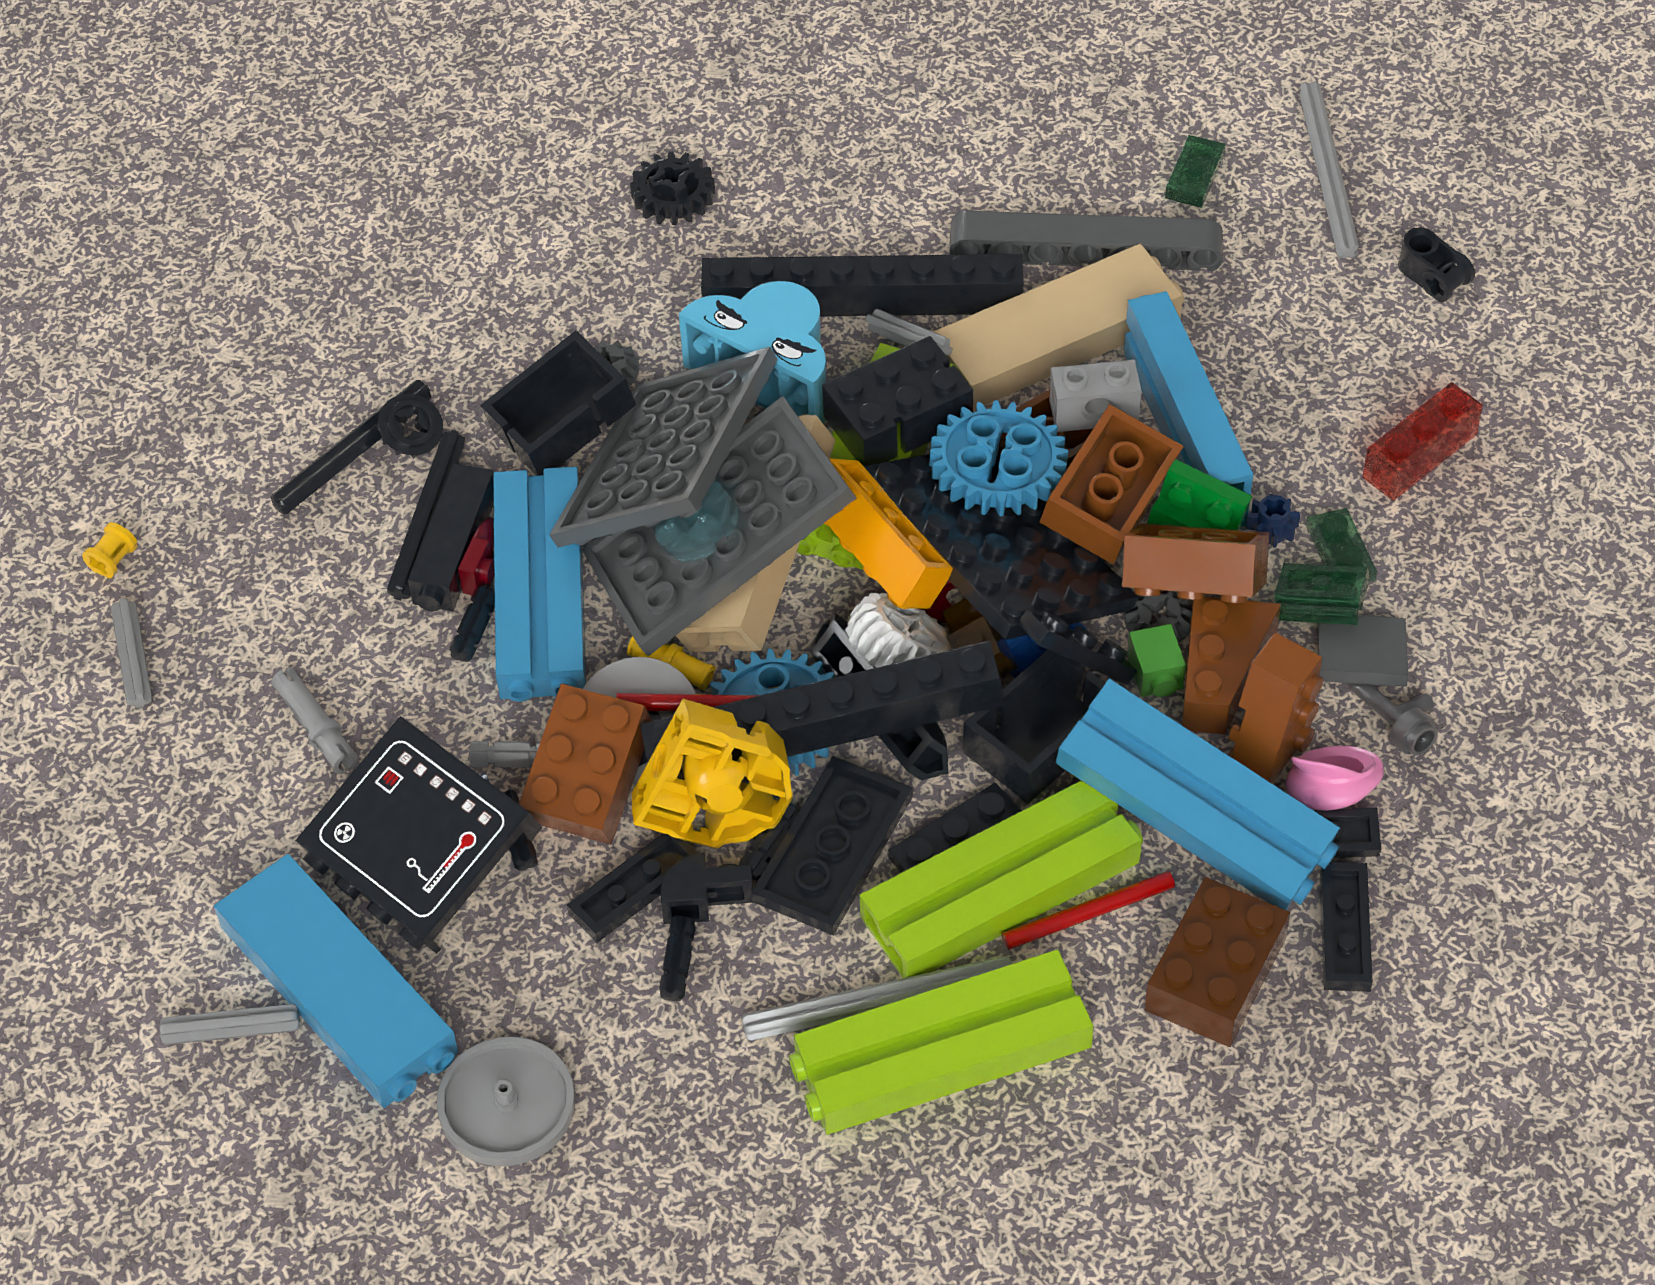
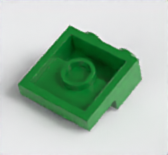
(1198, 500)

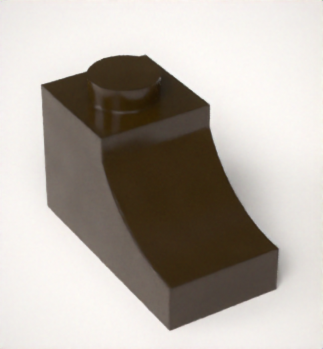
(970, 628)

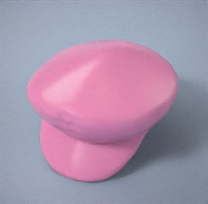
(1333, 777)

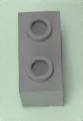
(1084, 392)

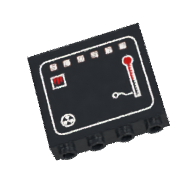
(413, 833)

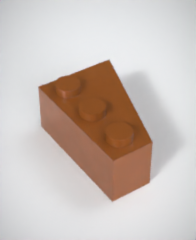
(1220, 654)
(1278, 707)

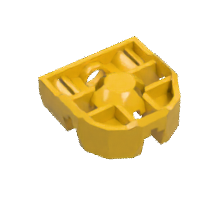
(732, 807)

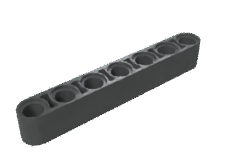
(1087, 238)

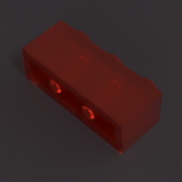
(1422, 441)

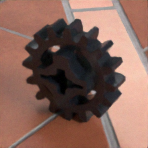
(672, 188)

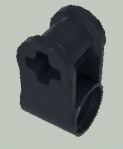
(1432, 264)

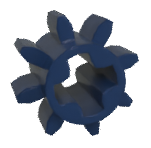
(1273, 516)

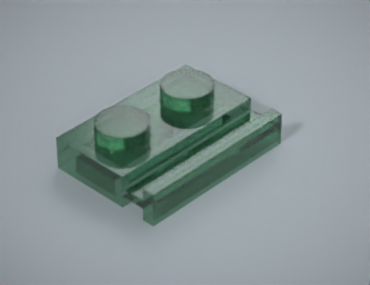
(1321, 593)

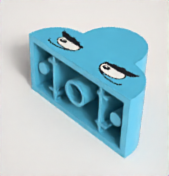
(768, 316)

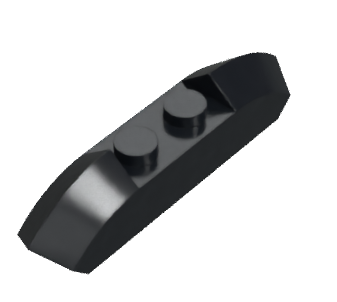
(919, 748)

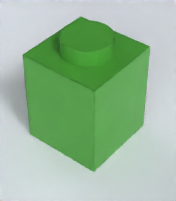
(1157, 661)

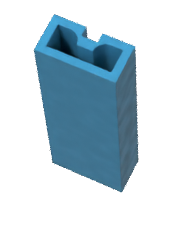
(1181, 392)
(536, 587)
(1198, 796)
(337, 981)

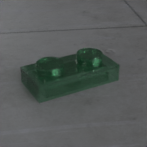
(1195, 171)
(1339, 540)

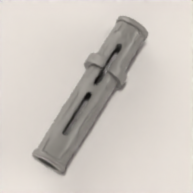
(322, 731)

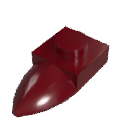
(477, 562)

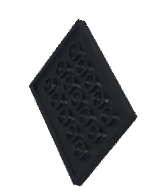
(1005, 559)

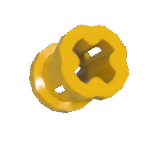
(110, 550)

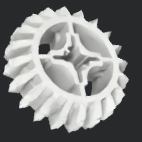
(893, 634)

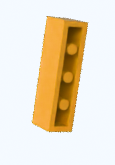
(887, 542)

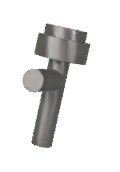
(1412, 728)

